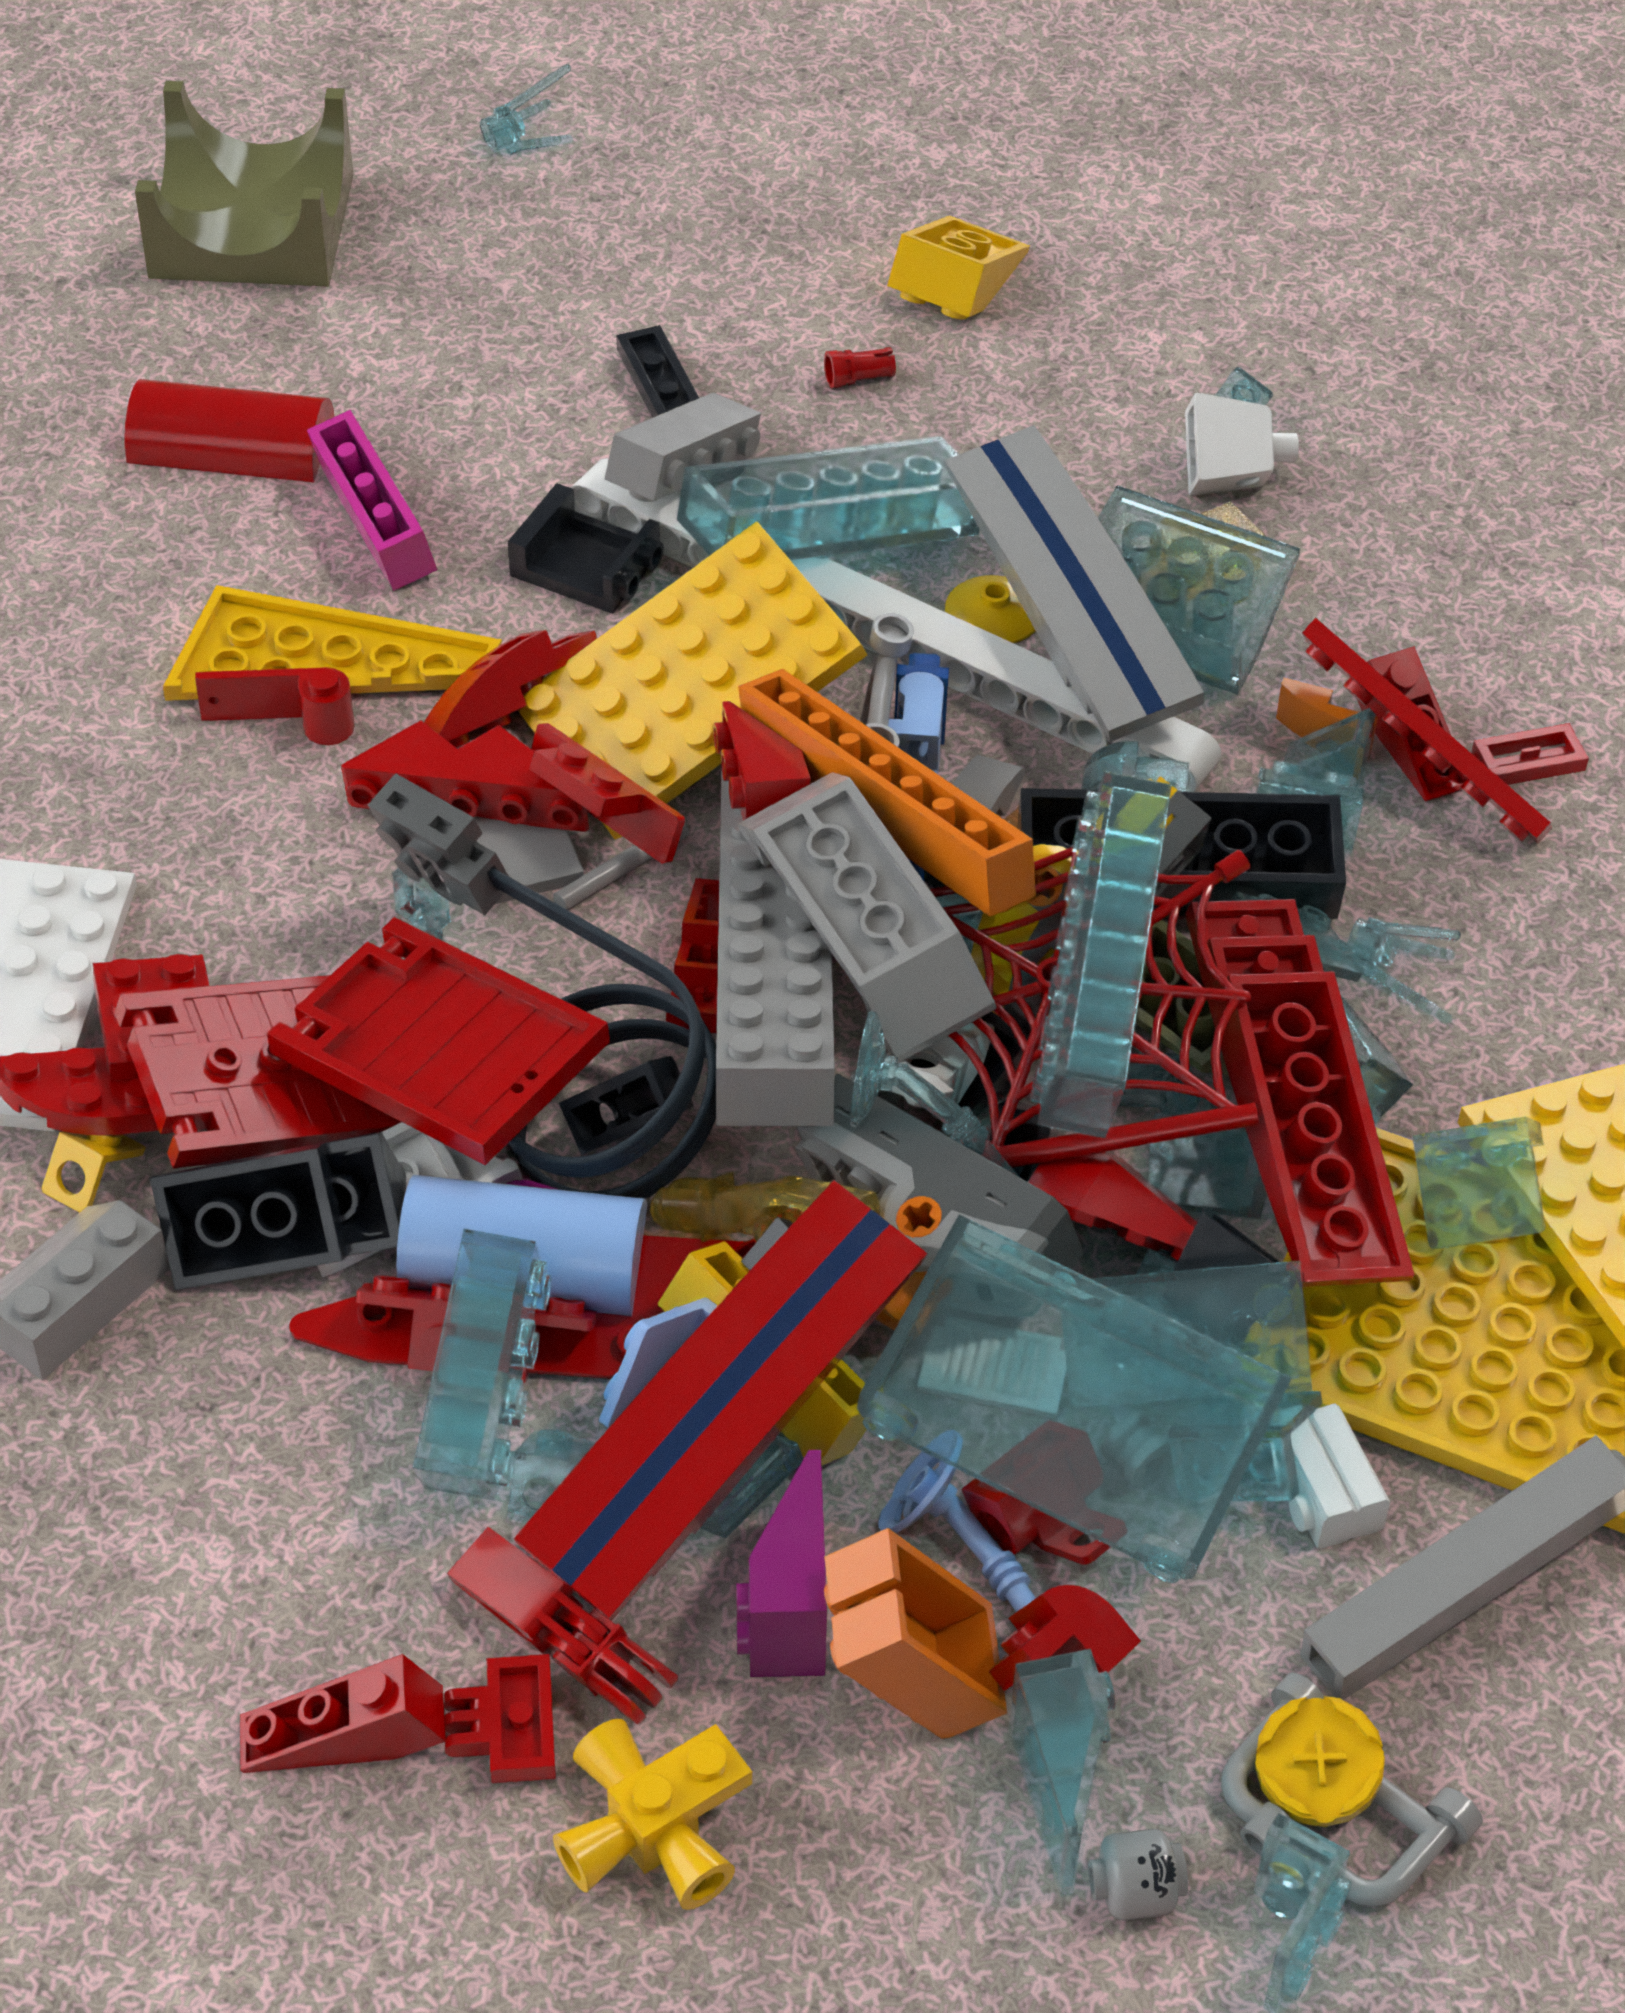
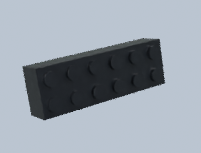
(1287, 838)

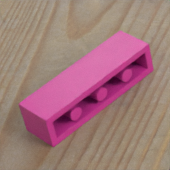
(372, 500)

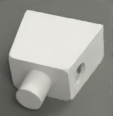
(1232, 444)

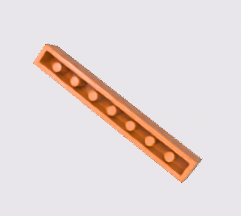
(924, 813)

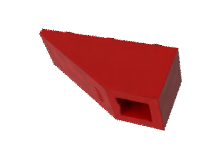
(1408, 675)
(756, 761)
(348, 1720)

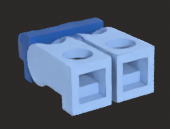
(921, 708)

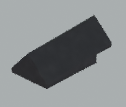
(280, 1210)

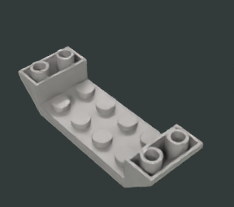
(872, 912)

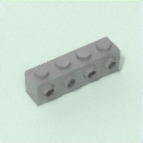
(706, 431)

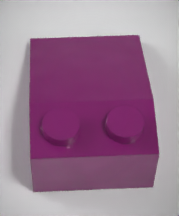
(784, 1603)

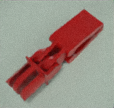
(540, 1609)

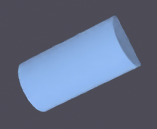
(583, 1236)

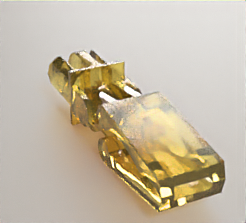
(720, 1207)

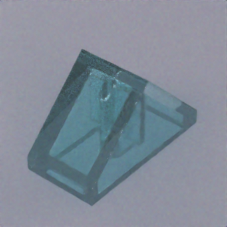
(1336, 748)

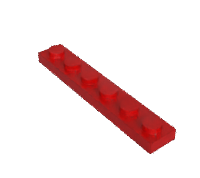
(1440, 749)

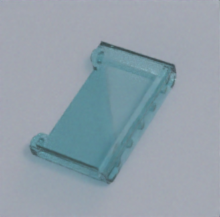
(1072, 1399)

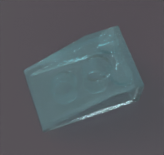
(1059, 1741)

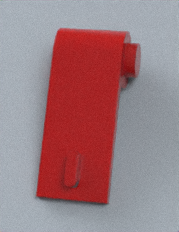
(314, 694)

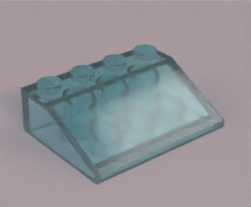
(1205, 580)

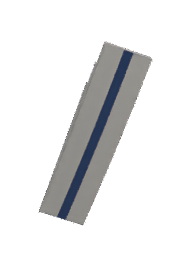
(1074, 585)

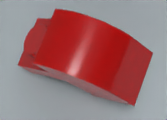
(1062, 1623)

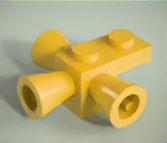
(655, 1810)

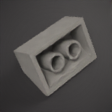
(78, 1284)

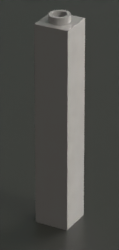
(1466, 1569)

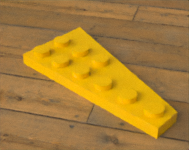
(275, 632)

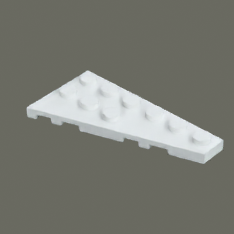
(50, 936)

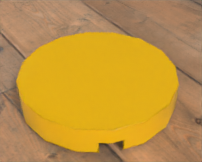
(1320, 1760)

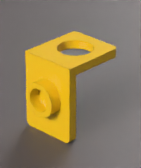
(91, 1154)

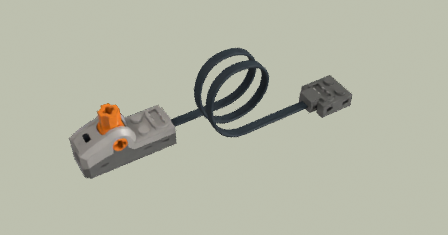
(913, 1168)

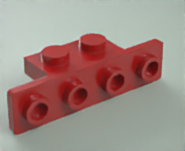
(607, 793)
(431, 1309)

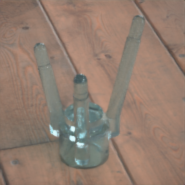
(507, 125)
(1377, 943)

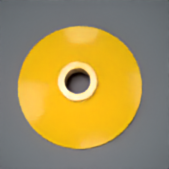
(991, 606)

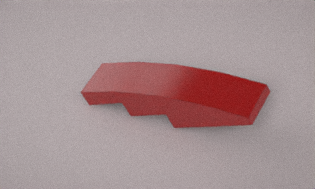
(698, 952)

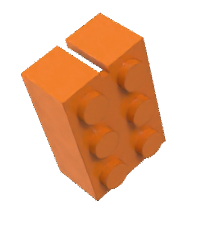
(913, 1634)

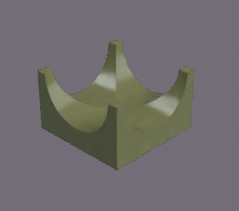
(245, 206)

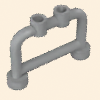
(890, 639)
(1444, 1819)

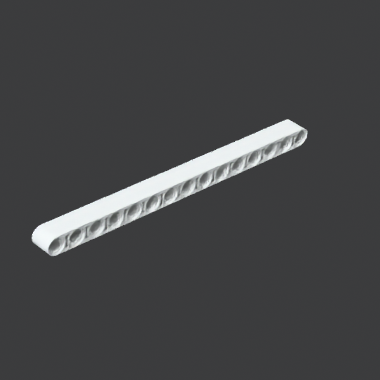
(976, 659)

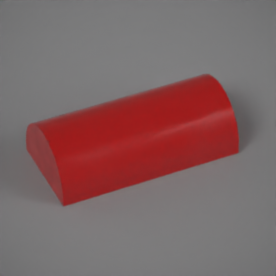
(223, 429)

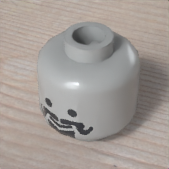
(1139, 1874)

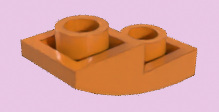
(1309, 708)

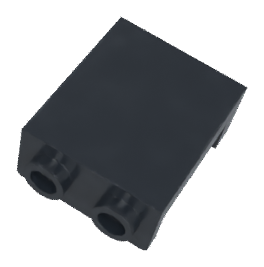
(582, 554)

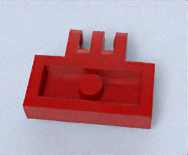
(506, 1719)

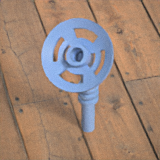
(930, 1491)

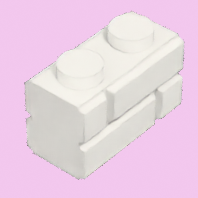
(1335, 1481)

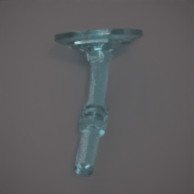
(881, 1072)

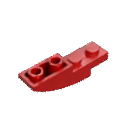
(496, 682)

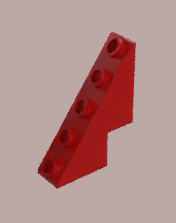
(480, 778)

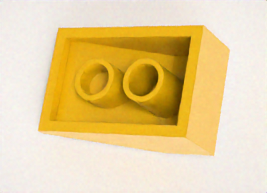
(954, 265)

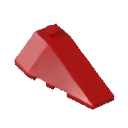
(1112, 1194)

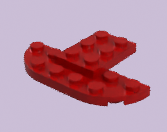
(98, 1087)

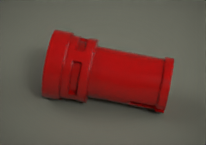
(848, 366)

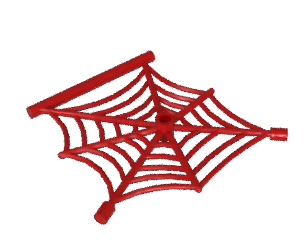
(1225, 1118)

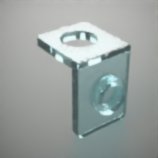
(544, 1455)

